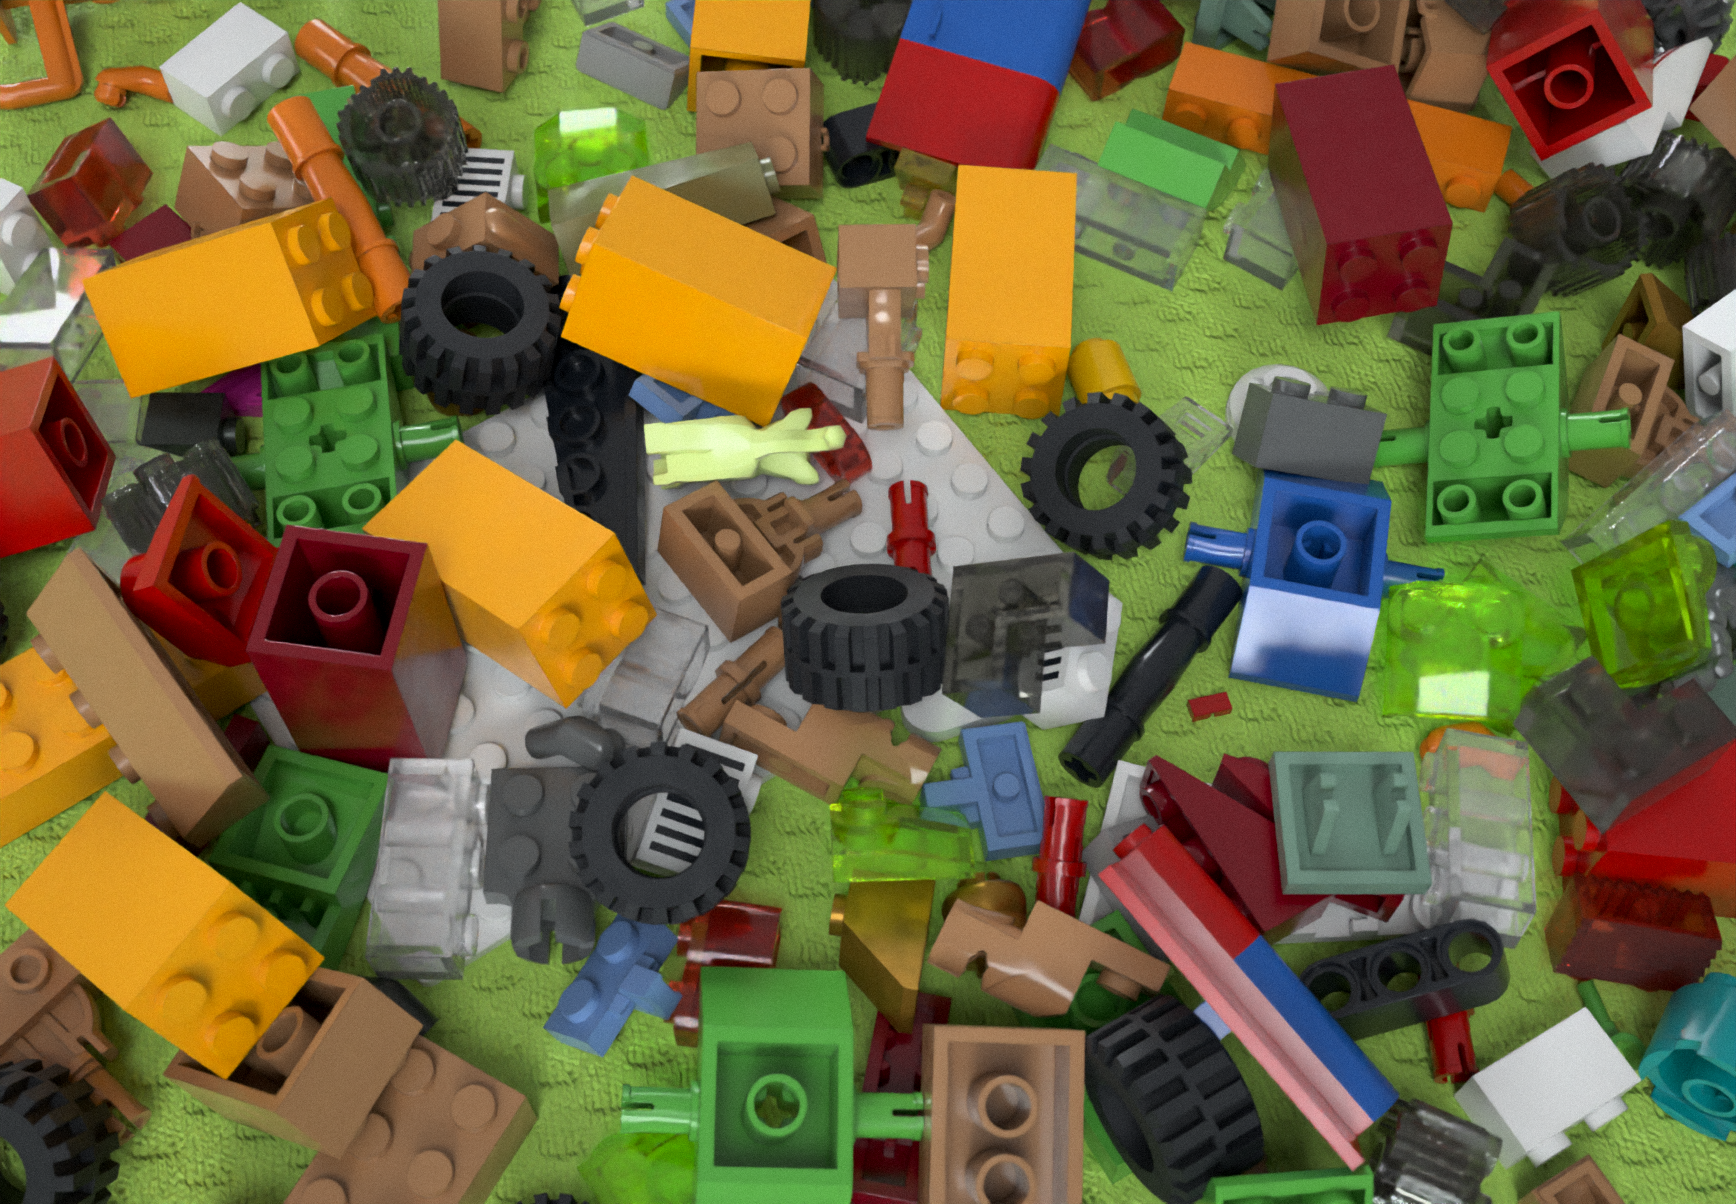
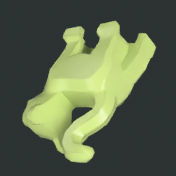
(736, 450)

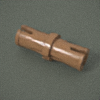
(708, 709)

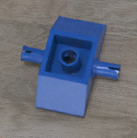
(1308, 581)

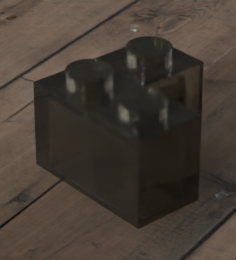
(1508, 288)
(1006, 619)
(1610, 751)

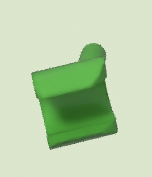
(1629, 1044)

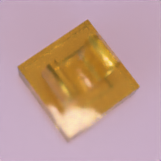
(918, 177)

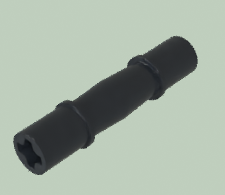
(1151, 675)

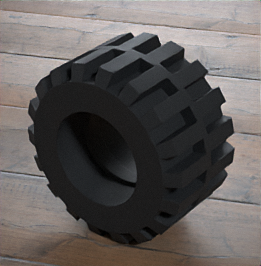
(487, 291)
(1067, 448)
(865, 637)
(621, 785)
(1171, 1100)
(55, 1135)

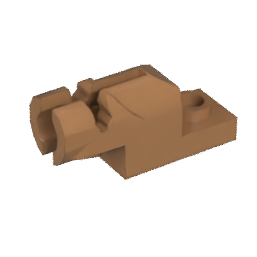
(831, 750)
(1043, 962)

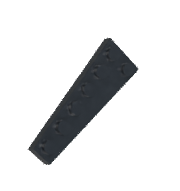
(598, 439)

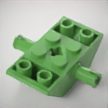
(1500, 430)
(336, 437)
(781, 1039)

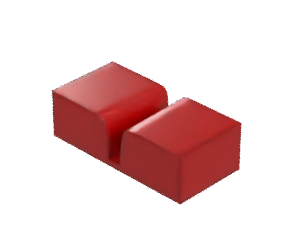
(1203, 707)

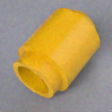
(1101, 367)

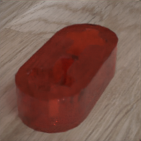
(844, 463)

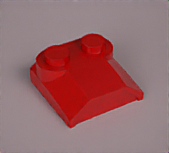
(200, 577)

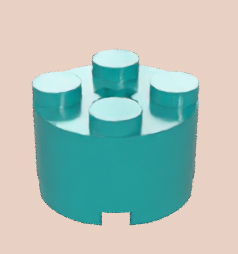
(1695, 1056)

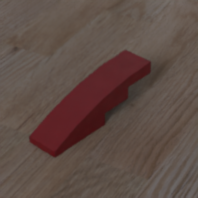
(888, 1167)

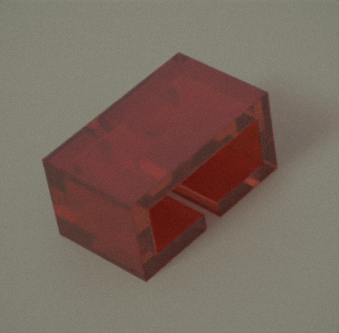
(91, 186)

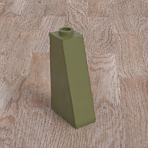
(721, 180)

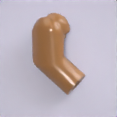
(935, 219)

